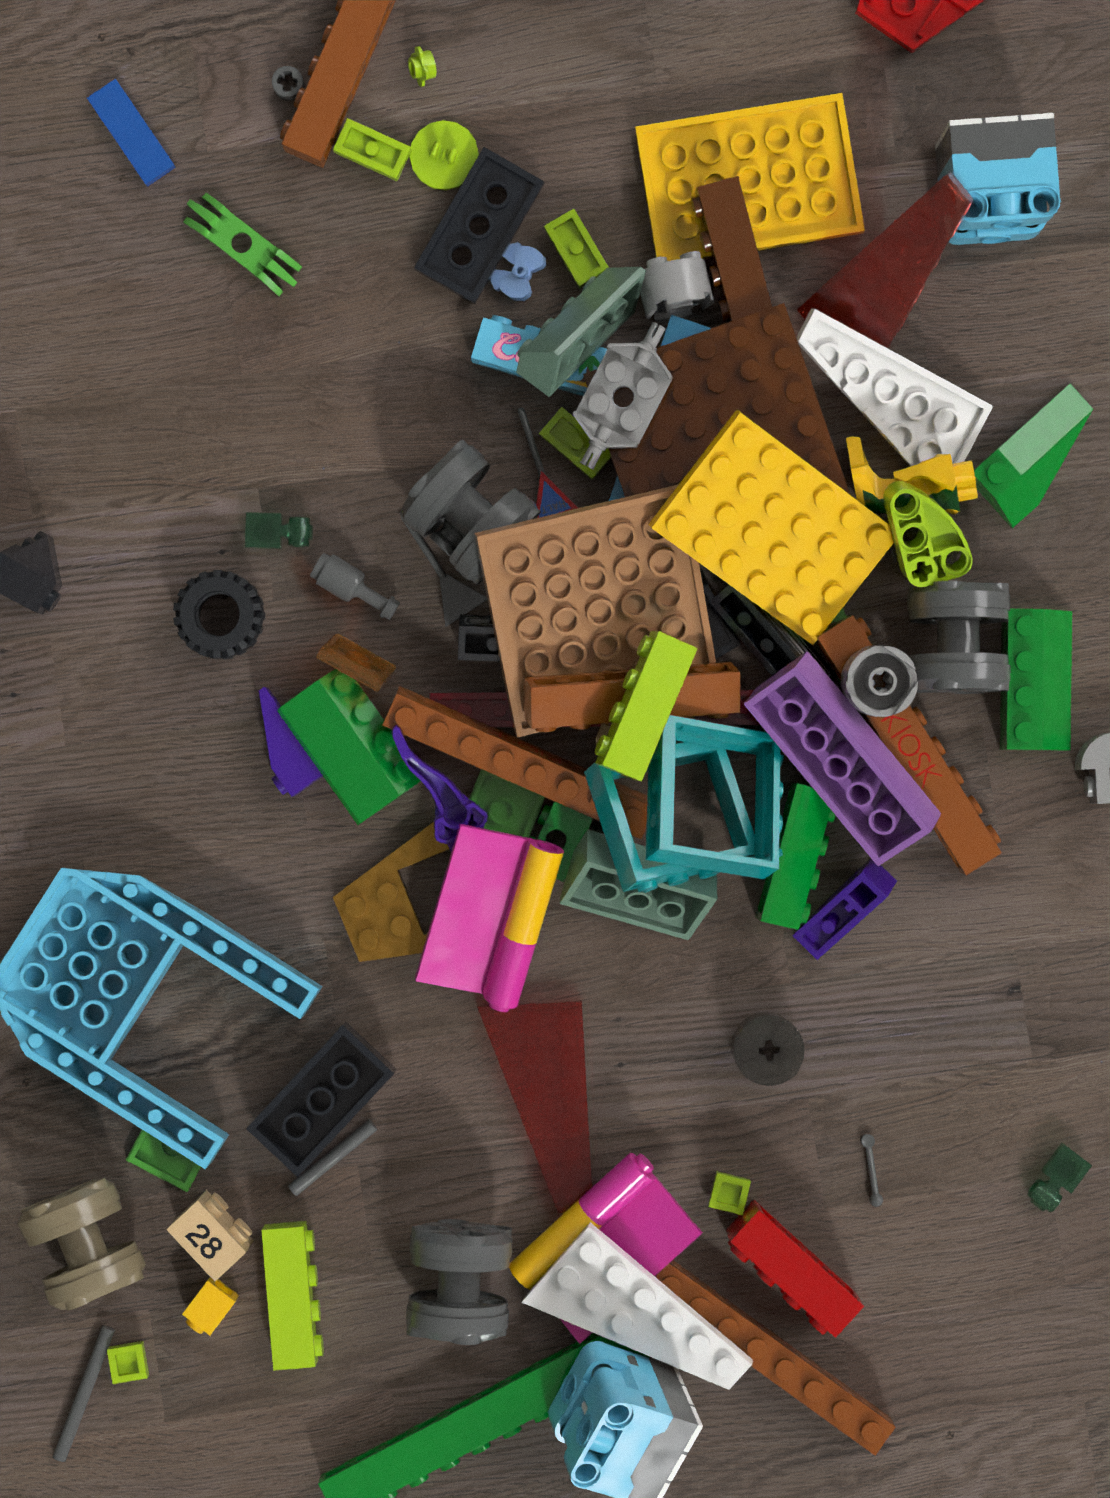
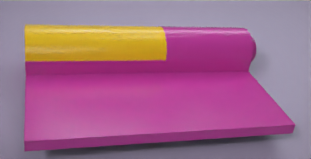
(489, 914)
(629, 1210)

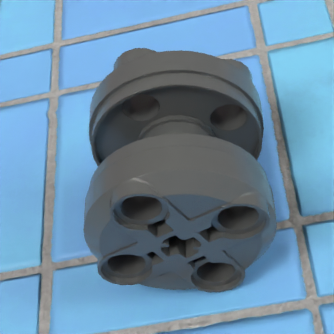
(451, 495)
(958, 612)
(458, 1308)

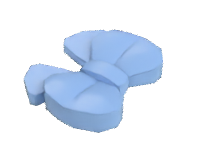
(525, 262)

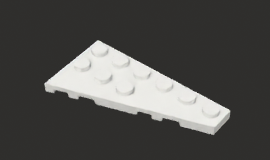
(901, 399)
(620, 1300)

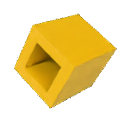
(209, 1306)

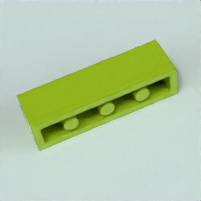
(645, 705)
(291, 1295)

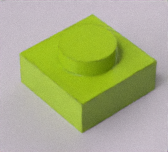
(729, 1193)
(128, 1362)

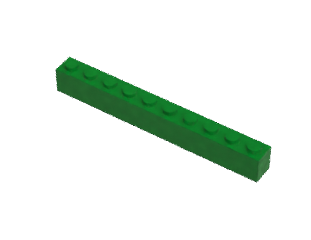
(456, 1430)

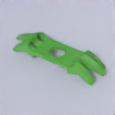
(259, 254)

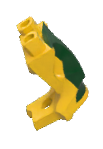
(936, 477)

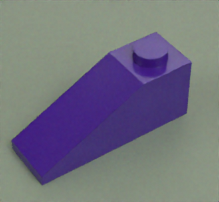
(287, 757)
(845, 908)

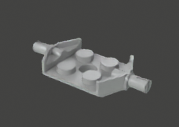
(622, 366)

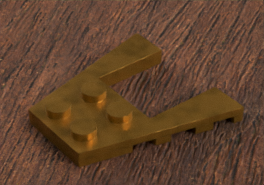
(378, 906)

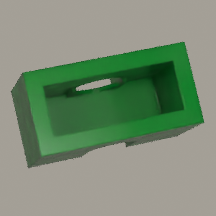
(568, 821)

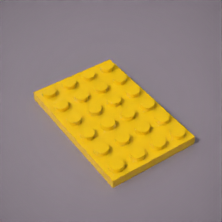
(789, 163)
(773, 527)

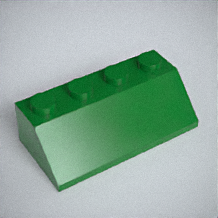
(1038, 703)
(349, 744)
(801, 843)

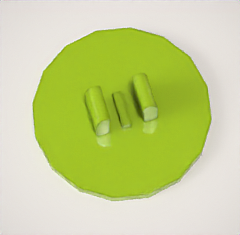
(443, 154)

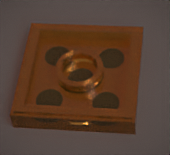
(356, 662)

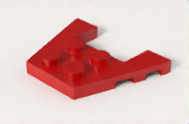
(913, 21)

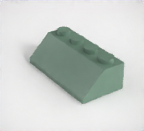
(580, 328)
(595, 888)

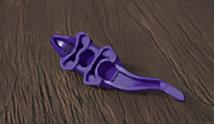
(451, 805)

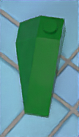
(1027, 462)

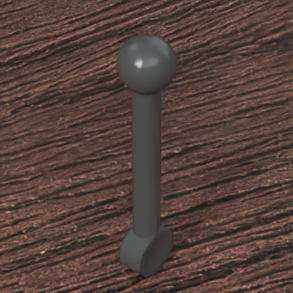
(868, 1141)

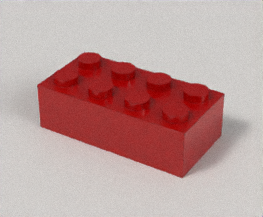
(794, 1268)

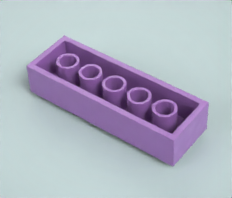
(842, 759)

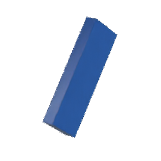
(131, 132)

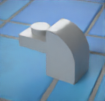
(1096, 757)

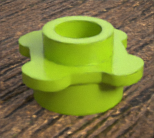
(422, 66)

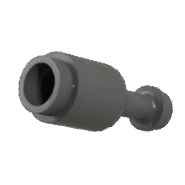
(348, 582)

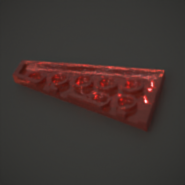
(889, 274)
(546, 1073)

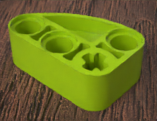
(935, 538)

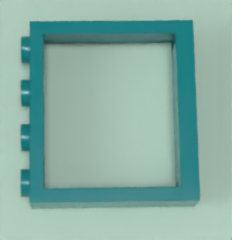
(767, 798)
(619, 836)

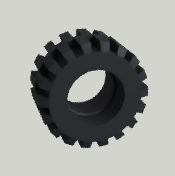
(189, 609)

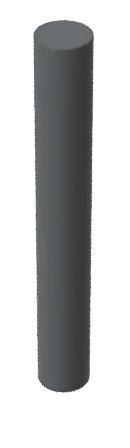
(332, 1157)

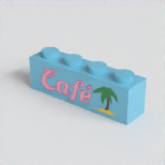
(500, 342)

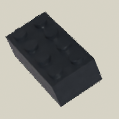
(321, 1099)

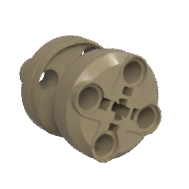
(91, 1266)

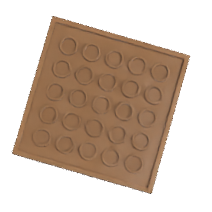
(585, 591)

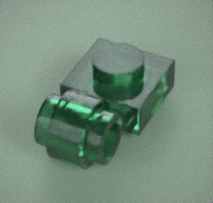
(266, 531)
(1065, 1170)

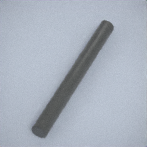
(83, 1393)

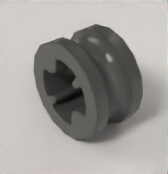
(280, 74)

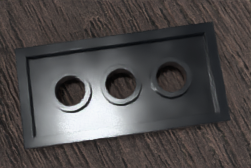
(472, 202)

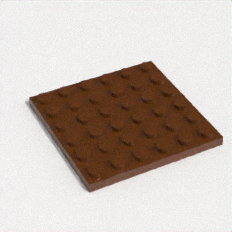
(729, 368)

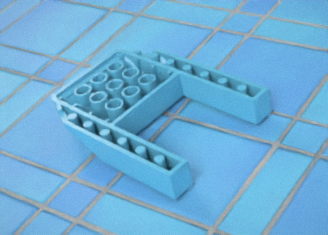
(90, 970)

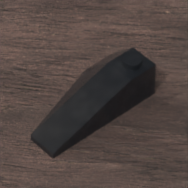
(31, 573)

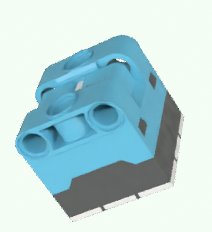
(1008, 172)
(623, 1422)

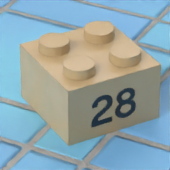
(211, 1234)

